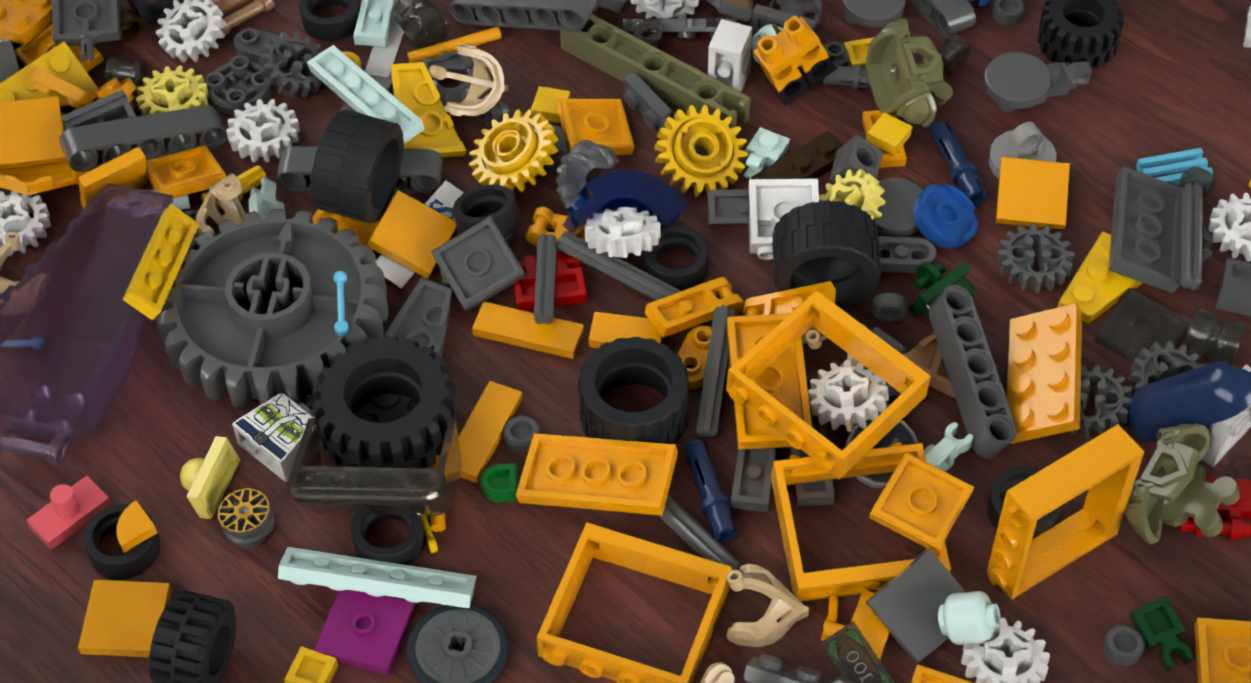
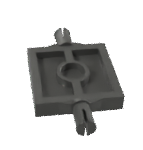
(86, 23)

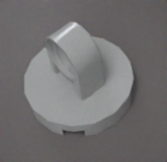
(1021, 143)

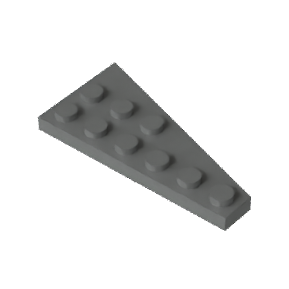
(423, 320)

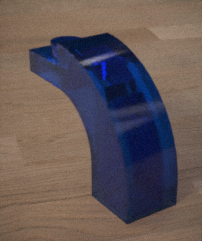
(626, 189)

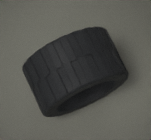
(357, 166)
(827, 244)
(627, 363)

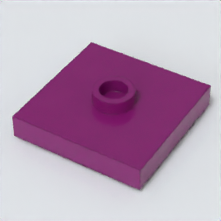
(365, 630)

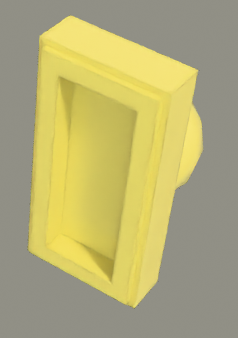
(209, 477)

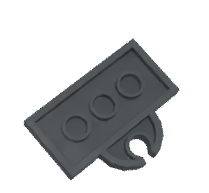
(1148, 230)

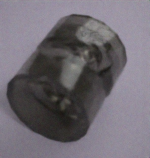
(421, 22)
(1214, 337)

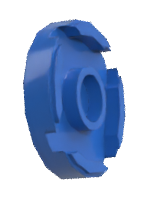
(945, 216)

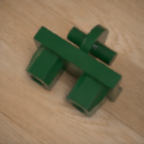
(930, 278)

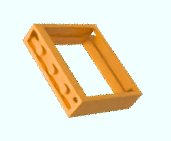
(856, 341)
(1101, 466)
(640, 557)
(843, 580)

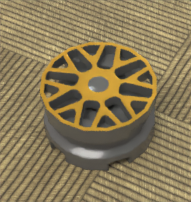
(256, 514)

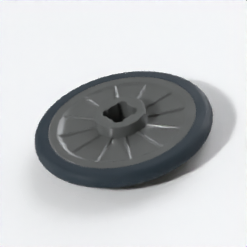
(472, 628)

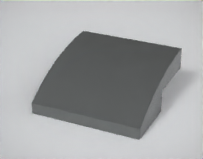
(911, 604)

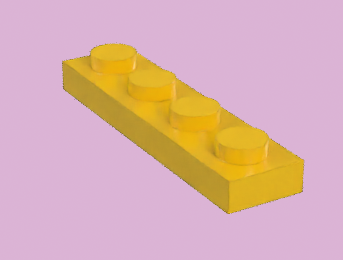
(161, 262)

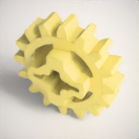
(172, 91)
(857, 190)

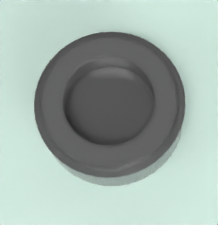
(1008, 11)
(889, 307)
(519, 433)
(1123, 645)

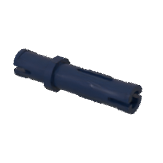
(963, 172)
(714, 502)

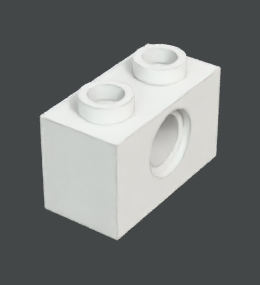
(730, 54)

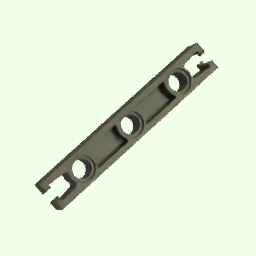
(668, 77)

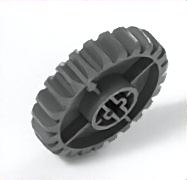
(261, 306)

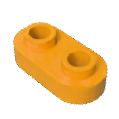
(47, 83)
(695, 353)

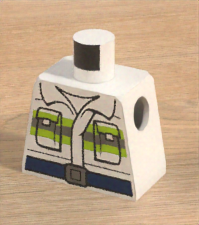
(275, 432)

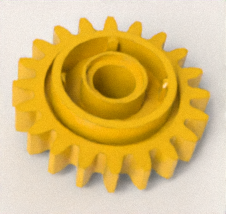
(514, 150)
(686, 164)

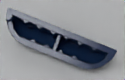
(1191, 397)

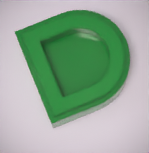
(500, 483)

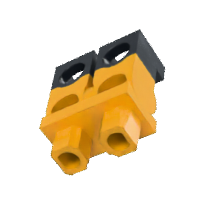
(791, 51)

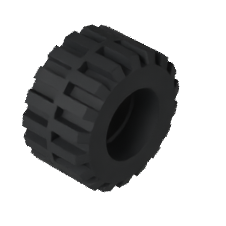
(1080, 30)
(192, 639)

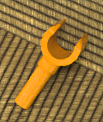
(830, 625)

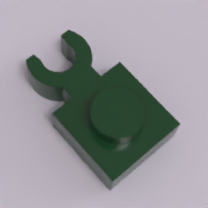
(1160, 628)

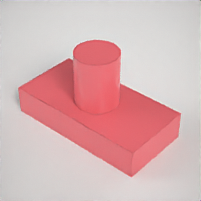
(68, 511)

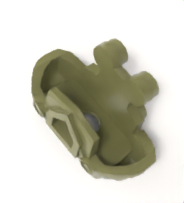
(899, 82)
(1180, 486)

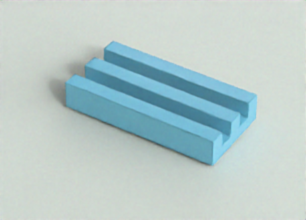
(1172, 165)

